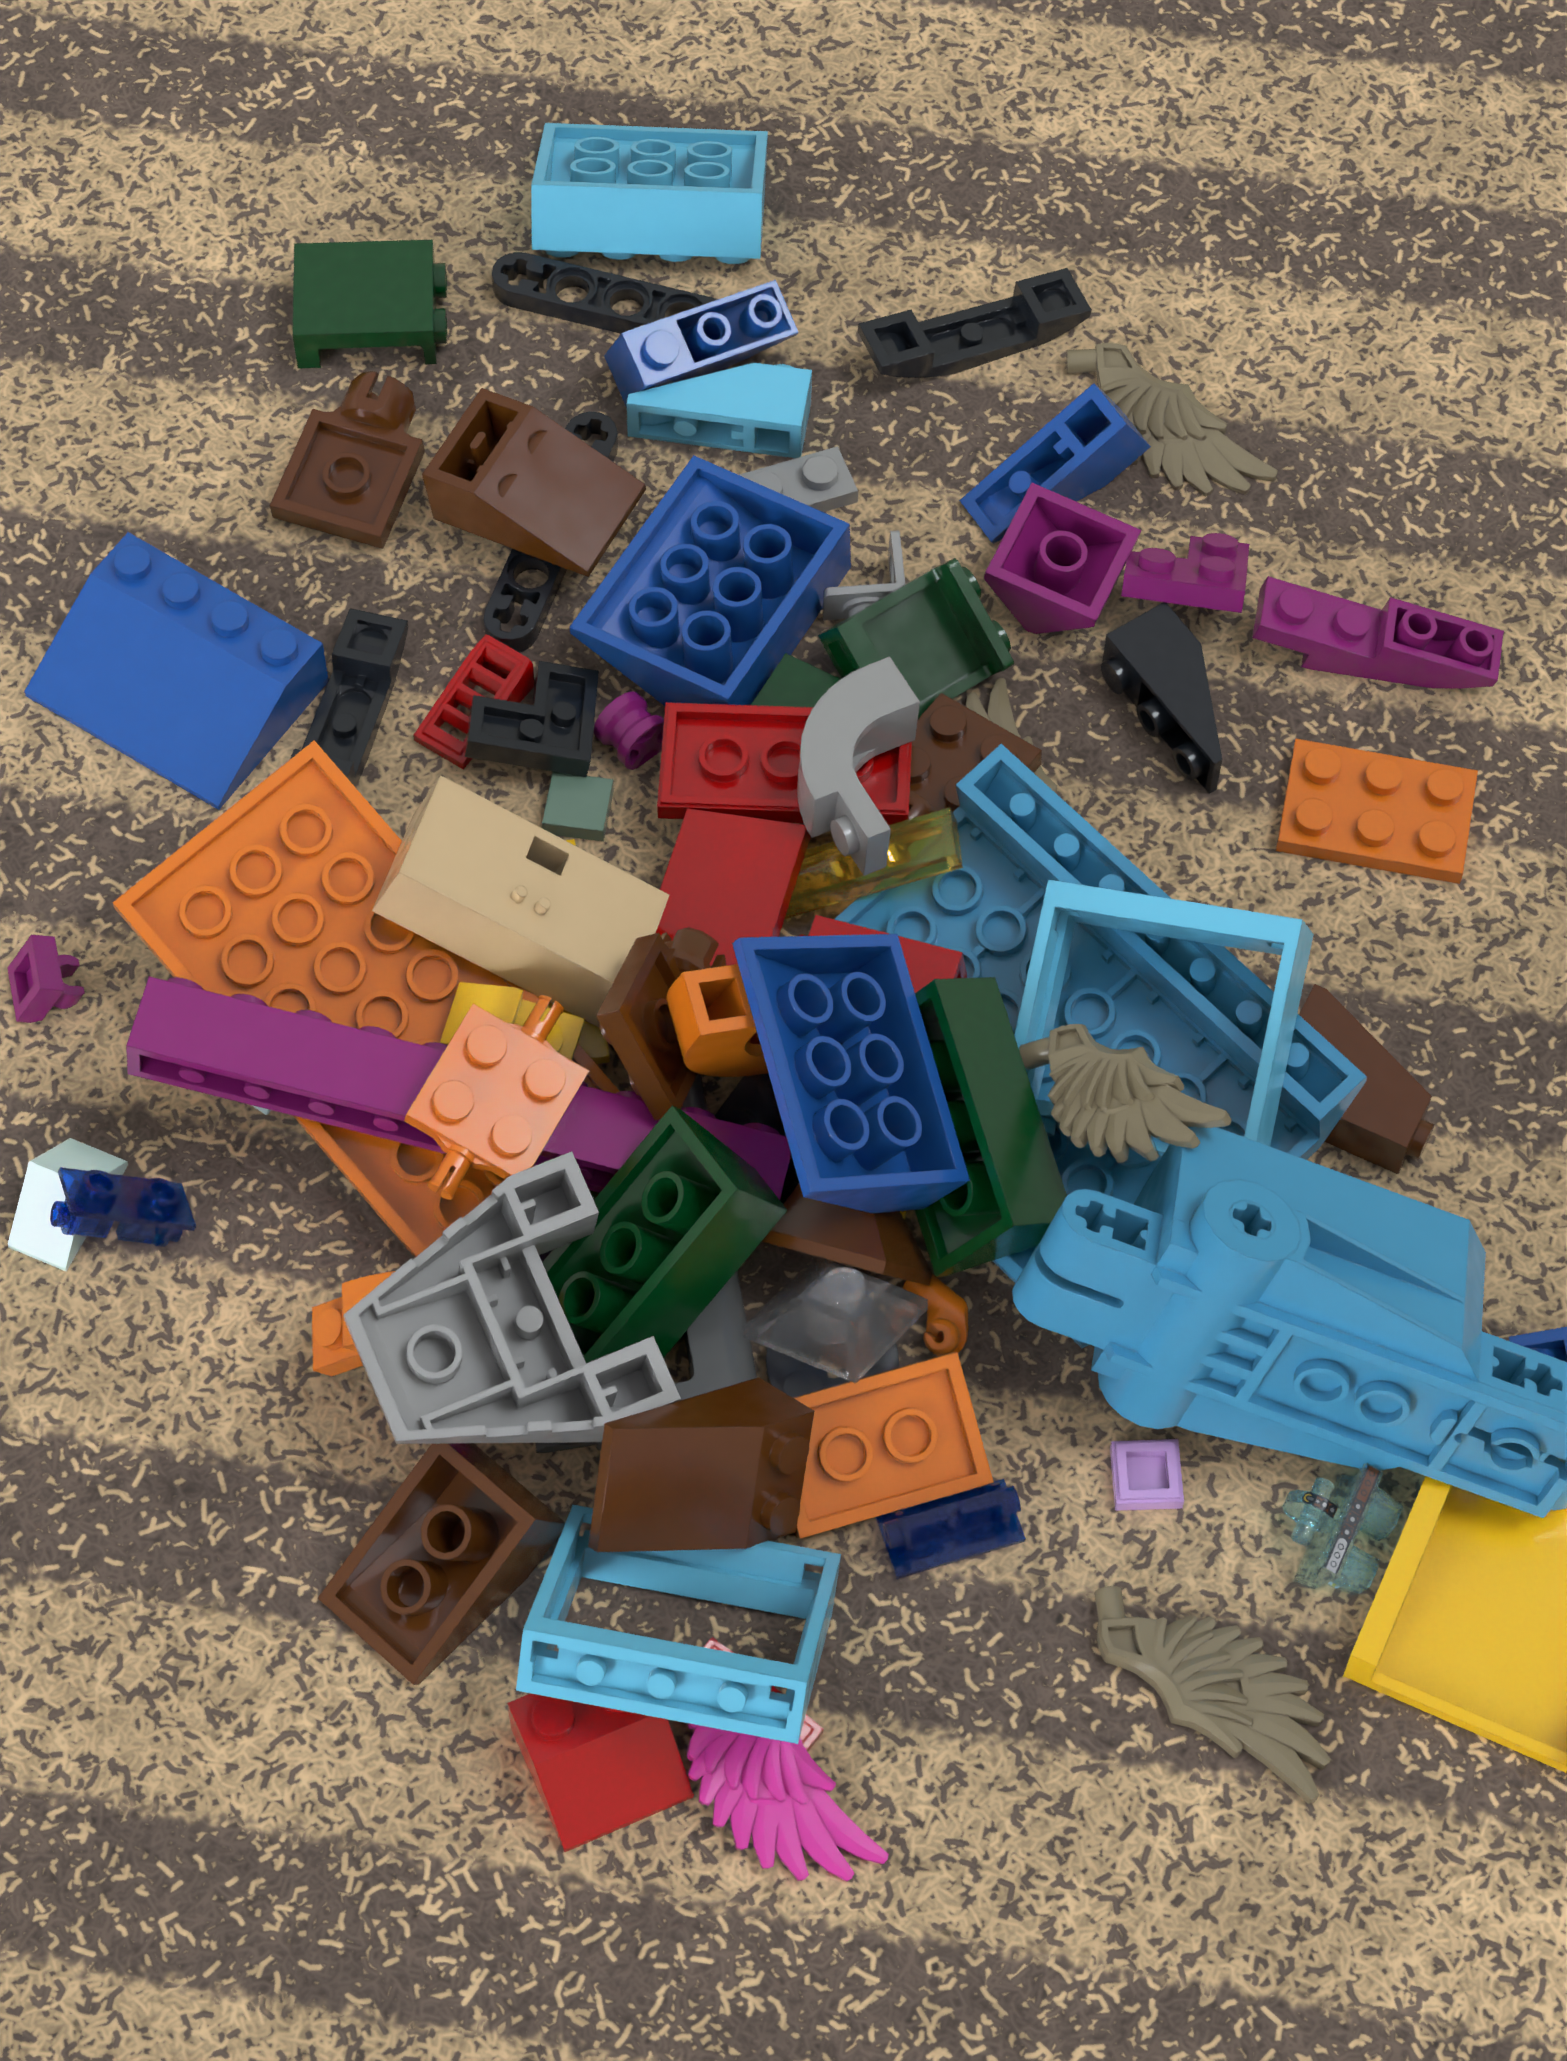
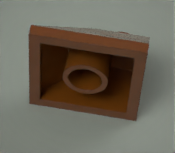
(851, 1237)

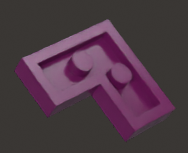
(1208, 578)

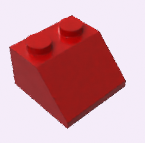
(597, 1765)

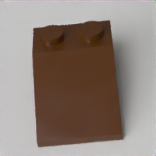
(703, 1472)
(440, 1558)

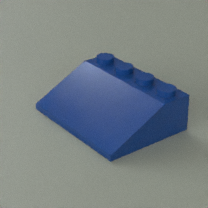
(714, 588)
(177, 671)
(852, 1070)

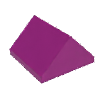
(1058, 562)

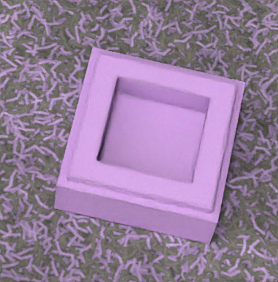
(1146, 1474)

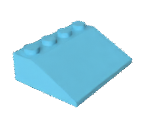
(649, 192)

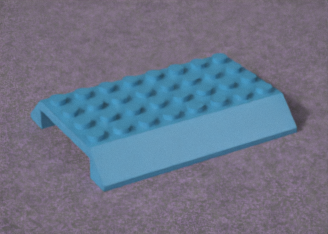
(1173, 996)

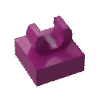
(38, 981)

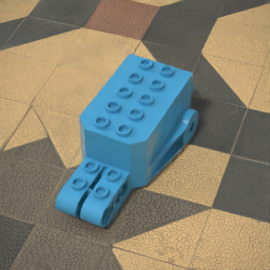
(1301, 1321)

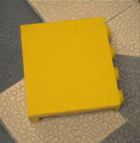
(1475, 1621)

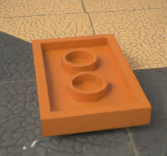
(1377, 811)
(890, 1444)

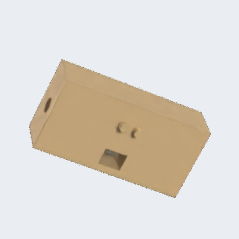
(516, 899)

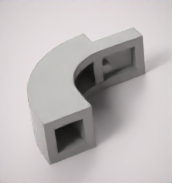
(846, 728)

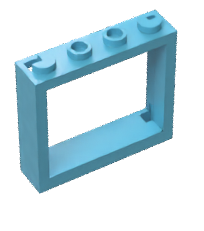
(1172, 918)
(674, 1677)

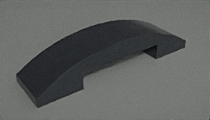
(965, 339)
(358, 689)

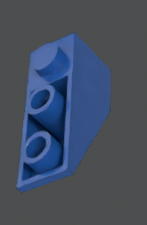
(700, 339)

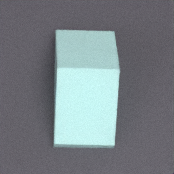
(31, 1226)

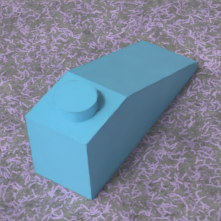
(732, 409)

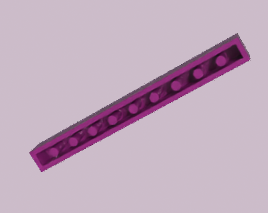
(371, 1079)

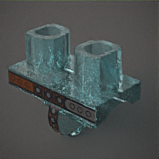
(1330, 1522)

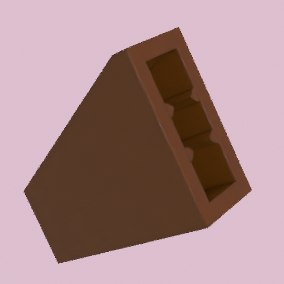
(1390, 1109)

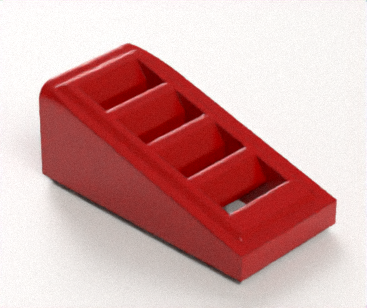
(492, 668)

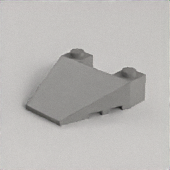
(475, 1336)

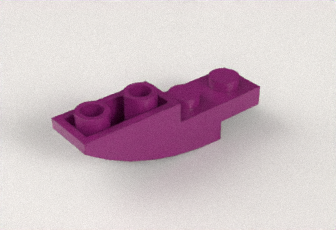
(1389, 644)

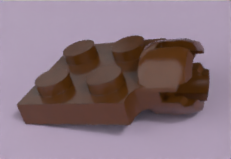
(353, 464)
(950, 745)
(639, 1020)

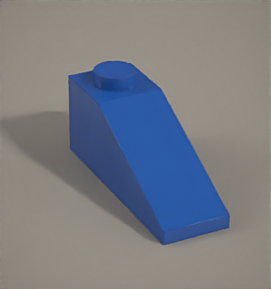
(1069, 455)

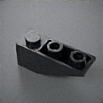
(1167, 680)

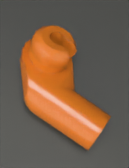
(945, 1316)

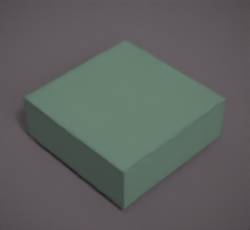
(578, 806)

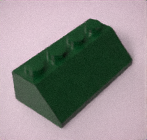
(998, 1128)
(663, 1239)

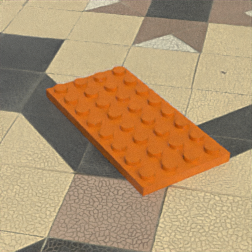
(282, 911)

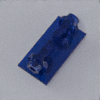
(146, 1208)
(952, 1528)

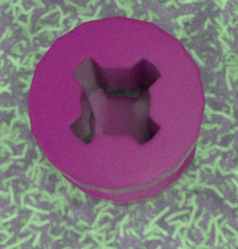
(630, 730)

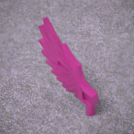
(777, 1799)

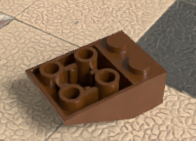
(529, 484)

